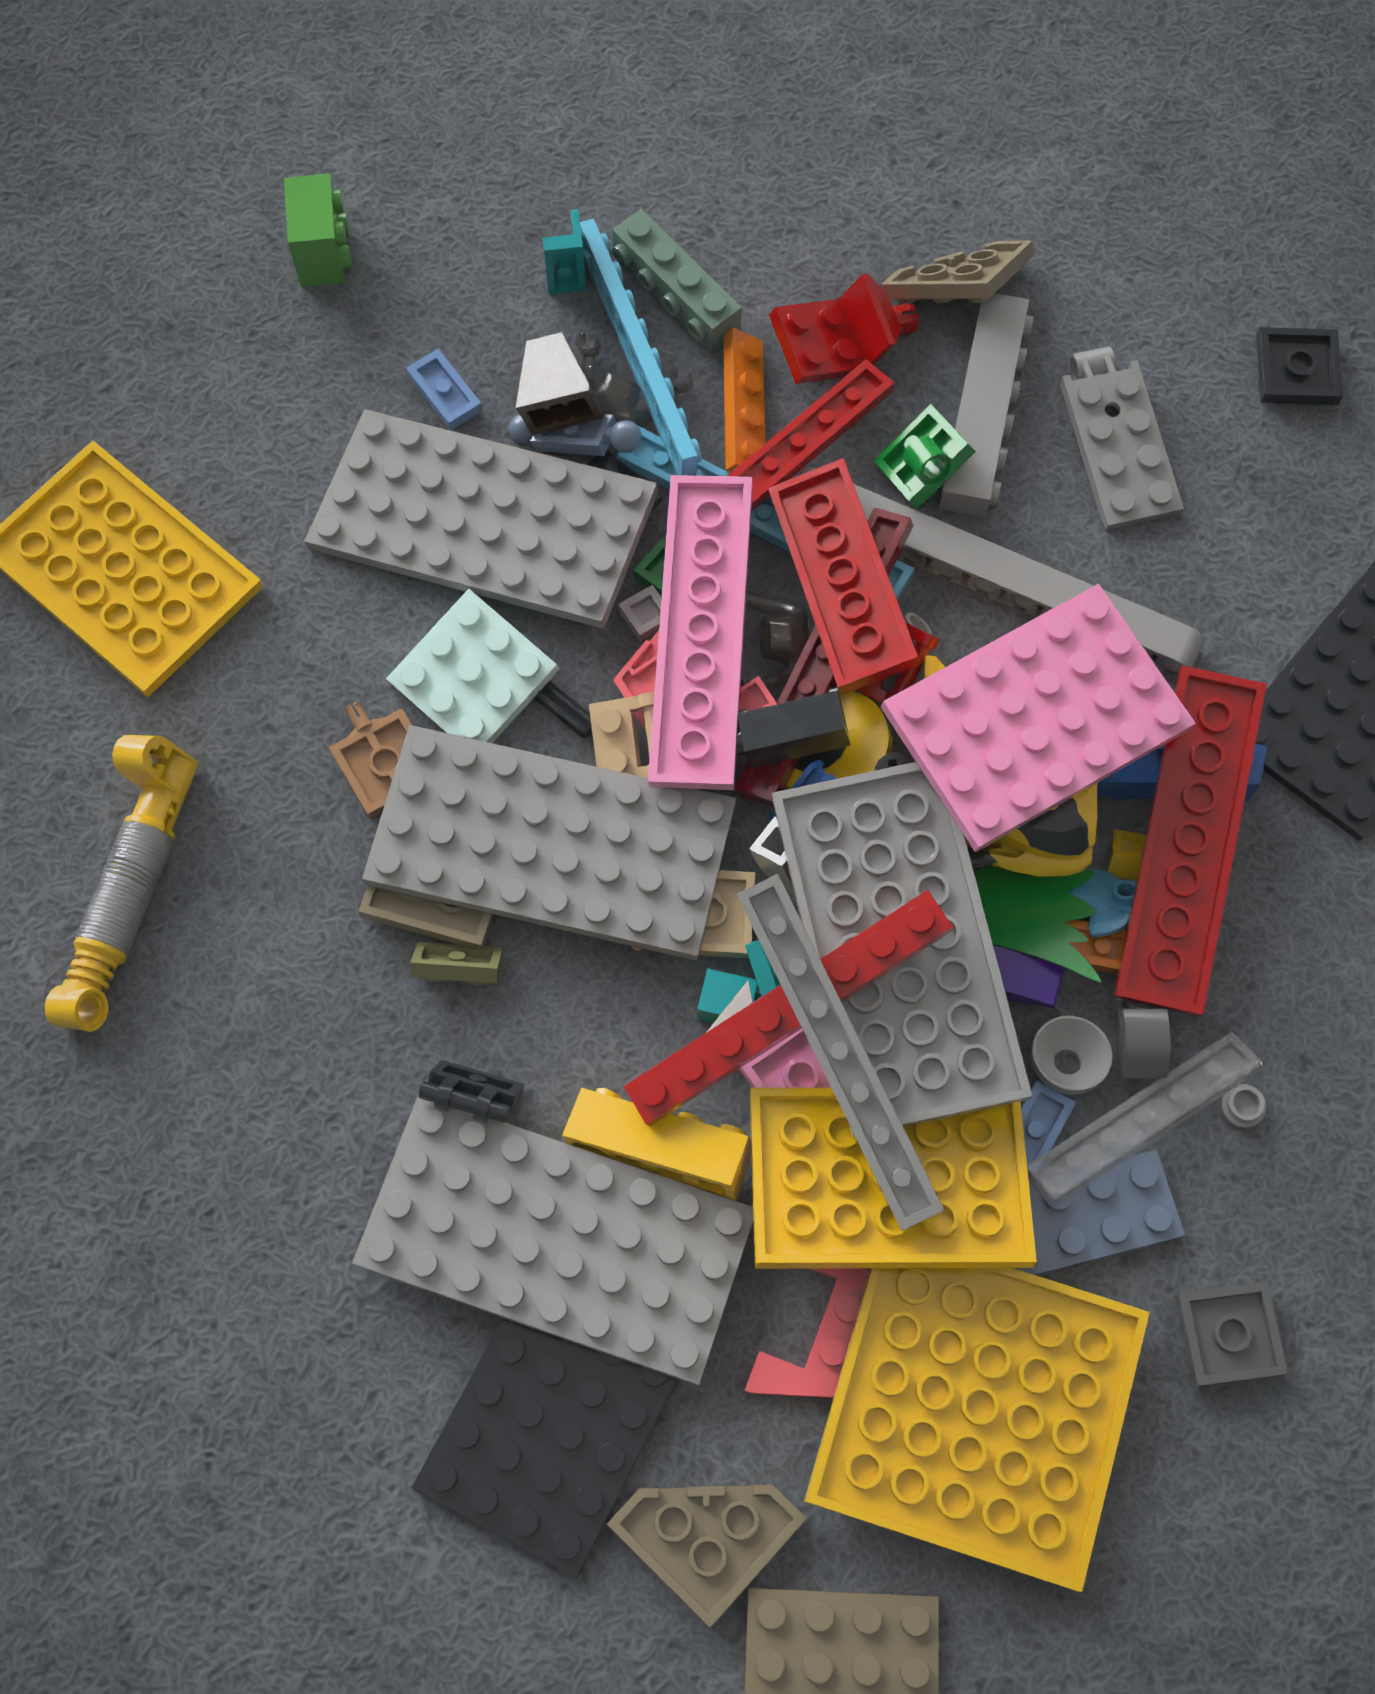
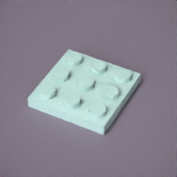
(473, 671)

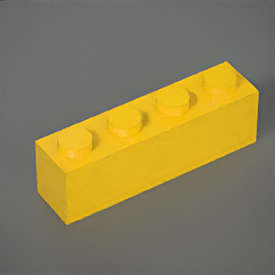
(673, 1147)

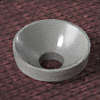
(1077, 1038)

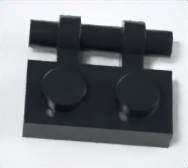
(471, 1091)

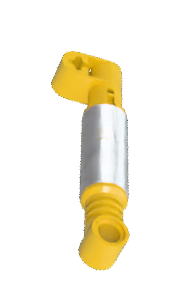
(128, 882)

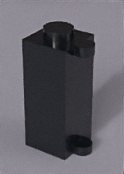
(792, 729)

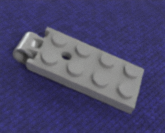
(1122, 452)

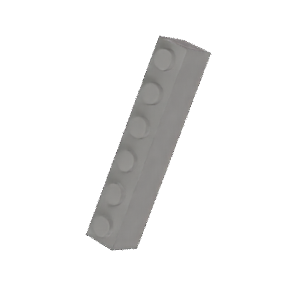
(985, 403)

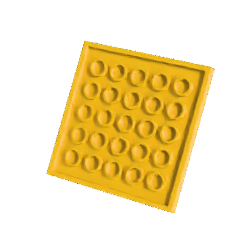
(981, 1415)

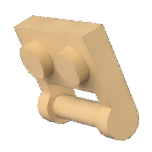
(616, 733)

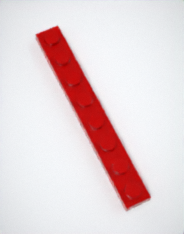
(772, 1016)

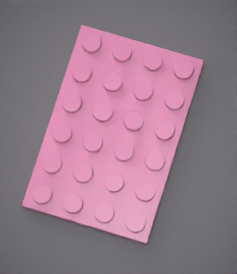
(1037, 716)

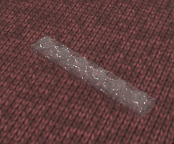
(1142, 1119)

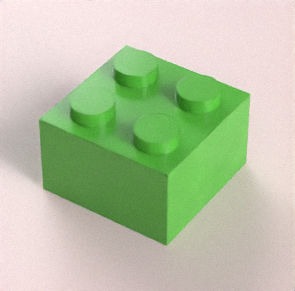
(317, 230)

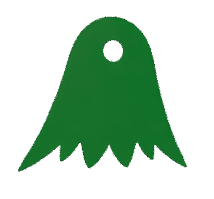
(1031, 915)

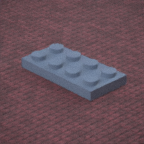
(1108, 1217)

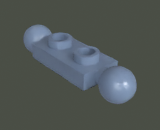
(583, 439)

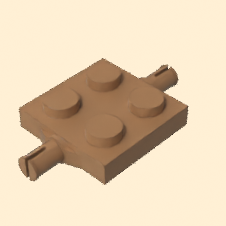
(371, 755)

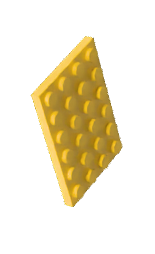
(122, 568)
(826, 1210)

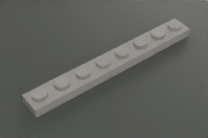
(840, 1052)

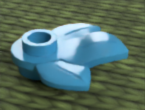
(1110, 899)

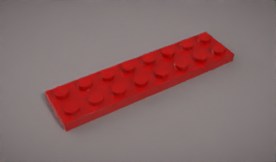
(1190, 844)

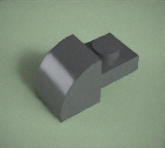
(1142, 1039)

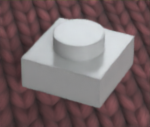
(642, 612)

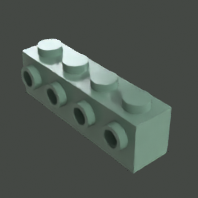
(675, 280)

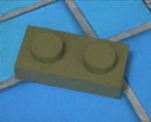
(456, 963)

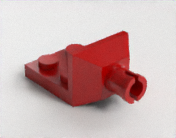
(838, 334)

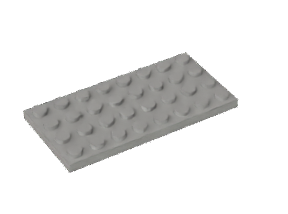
(483, 517)
(550, 842)
(942, 1017)
(557, 1239)

